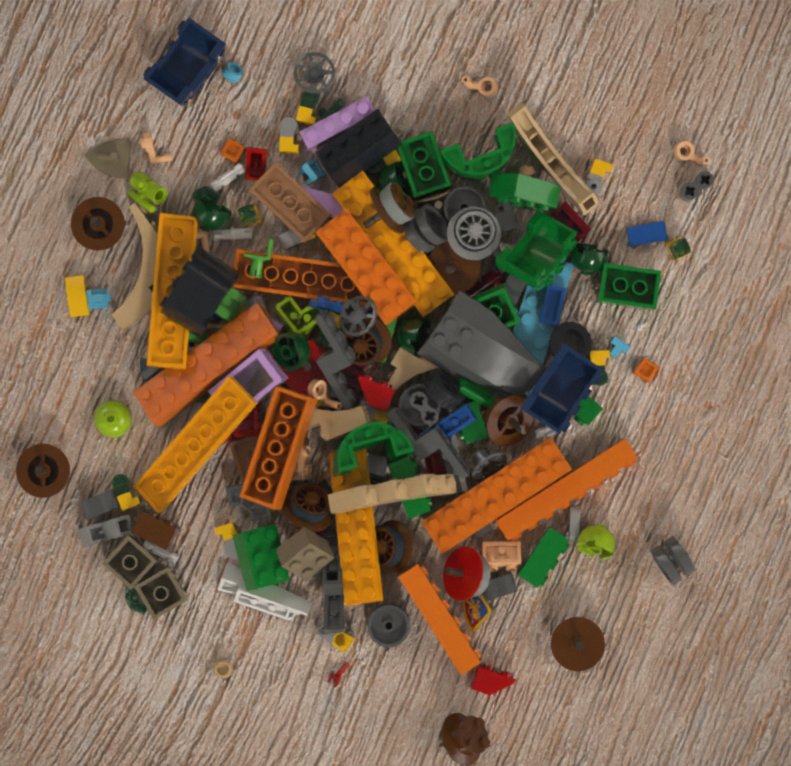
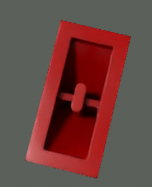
(255, 163)

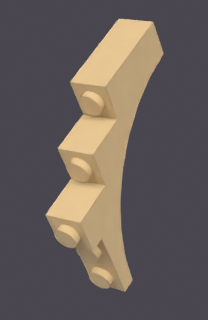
(550, 160)
(140, 299)
(406, 367)
(335, 423)
(392, 491)

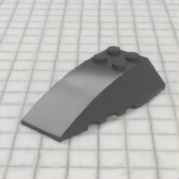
(481, 349)

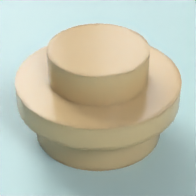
(223, 668)

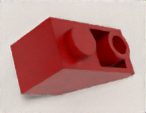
(375, 394)
(490, 681)

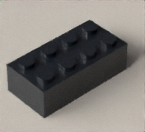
(358, 148)

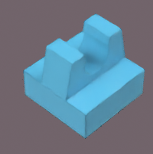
(313, 171)
(97, 299)
(619, 346)

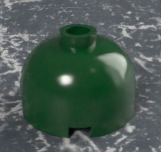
(393, 174)
(210, 215)
(588, 258)
(412, 333)
(291, 350)

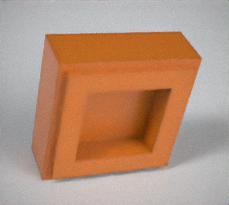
(233, 150)
(646, 370)

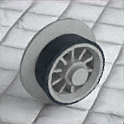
(473, 233)

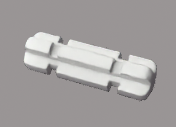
(227, 177)
(541, 433)
(165, 554)

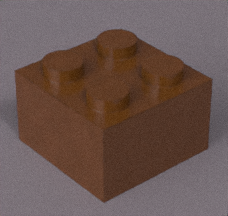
(155, 529)

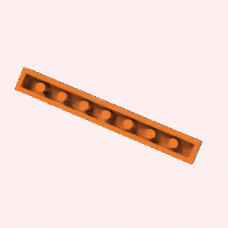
(566, 489)

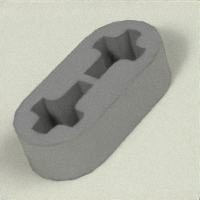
(574, 523)

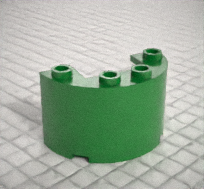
(486, 164)
(539, 252)
(366, 436)

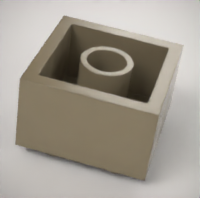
(305, 553)
(130, 562)
(161, 592)

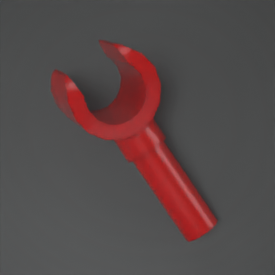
(339, 673)

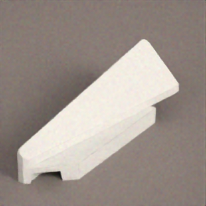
(266, 599)

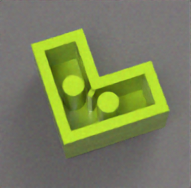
(296, 319)

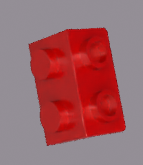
(250, 424)

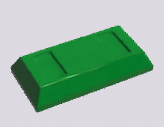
(475, 393)

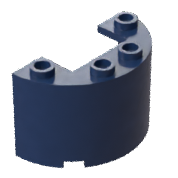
(186, 63)
(562, 389)

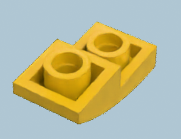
(76, 295)

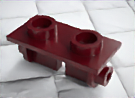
(490, 280)

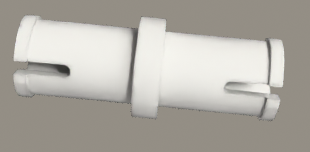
(233, 234)

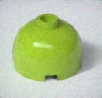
(112, 418)
(596, 540)

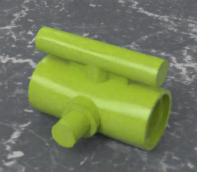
(147, 191)

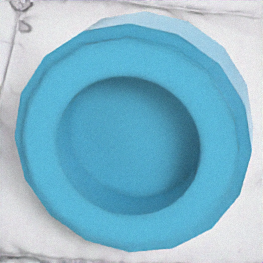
(232, 72)

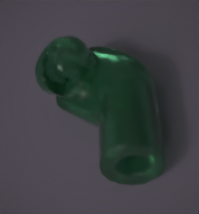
(206, 192)
(133, 604)

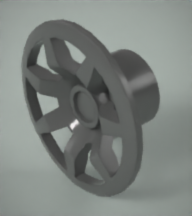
(314, 73)
(354, 313)
(485, 462)

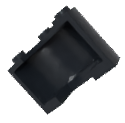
(199, 291)

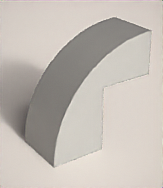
(105, 531)

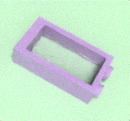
(257, 375)

